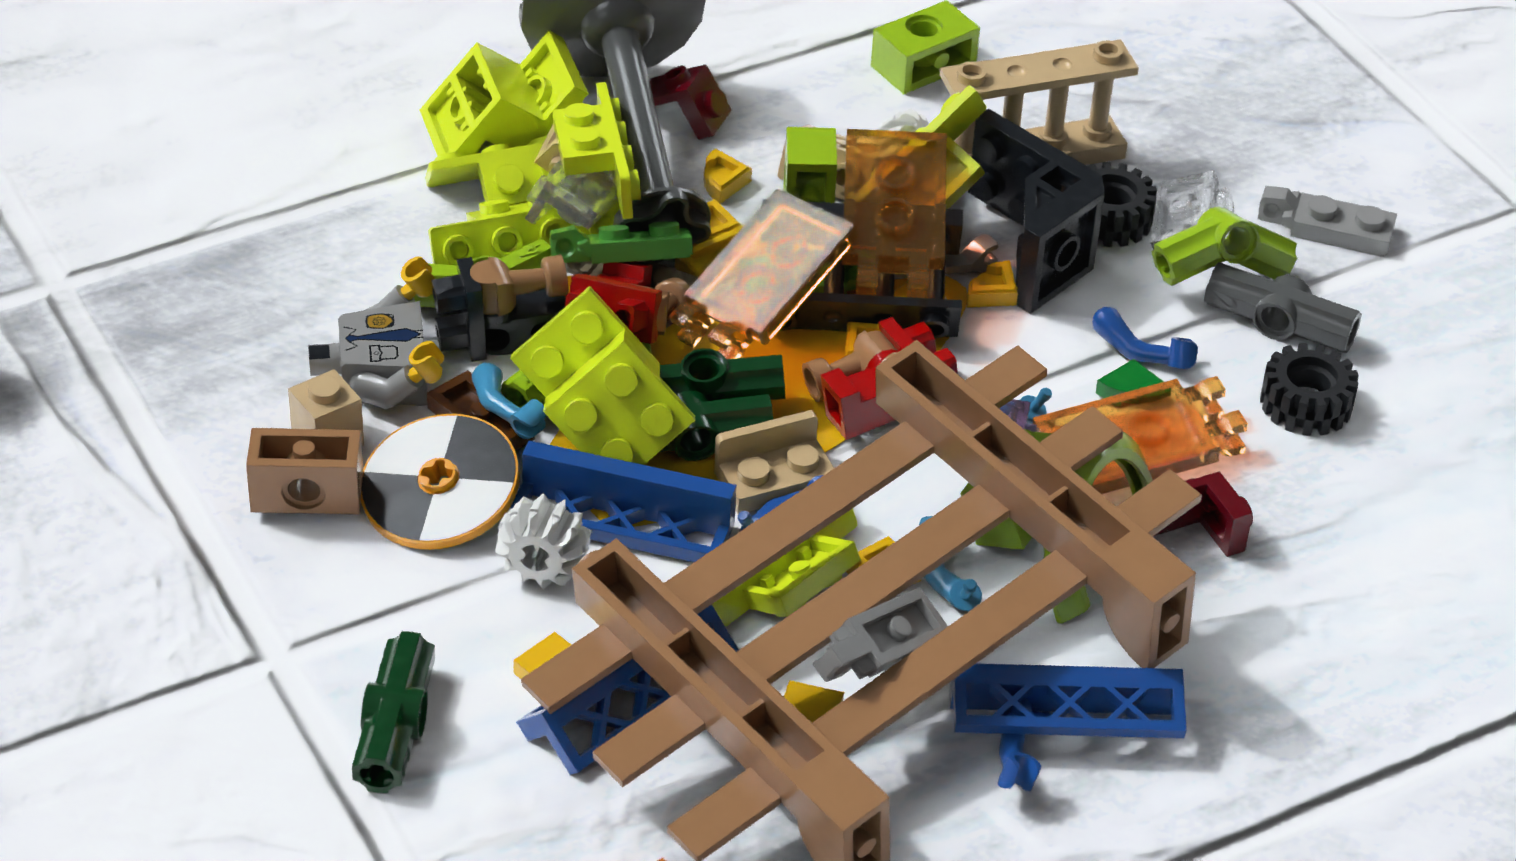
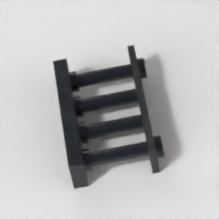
(835, 309)

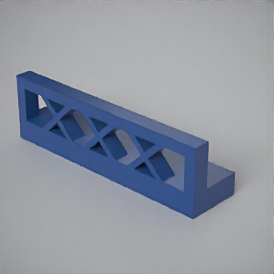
(631, 495)
(1071, 692)
(541, 723)

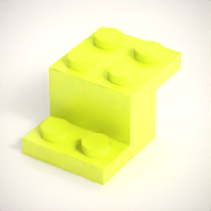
(500, 99)
(602, 383)

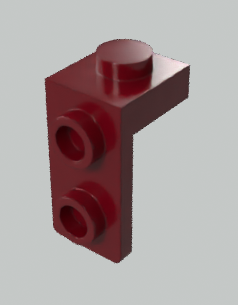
(696, 95)
(1220, 512)

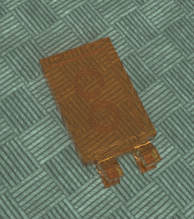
(897, 206)
(763, 274)
(1168, 422)

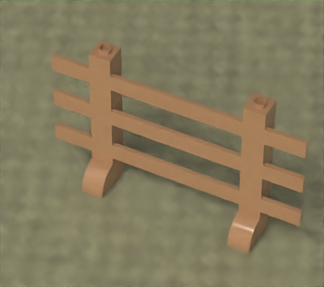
(731, 692)

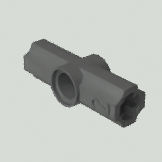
(1282, 307)

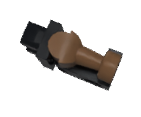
(497, 304)

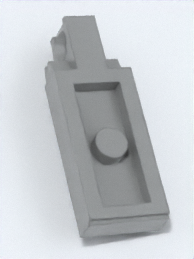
(1329, 220)
(880, 637)

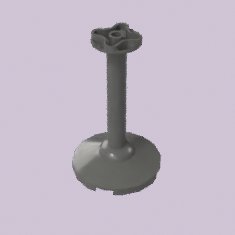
(621, 43)

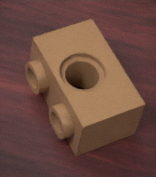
(305, 471)

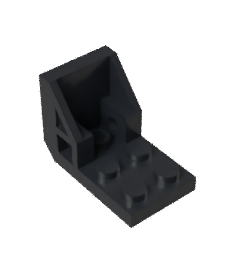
(1049, 196)

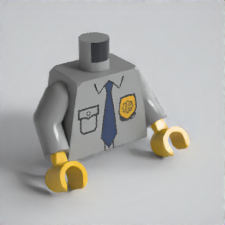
(384, 346)

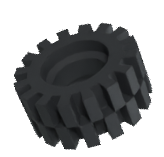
(1126, 204)
(1304, 408)

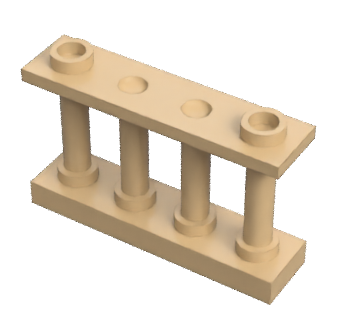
(1010, 77)

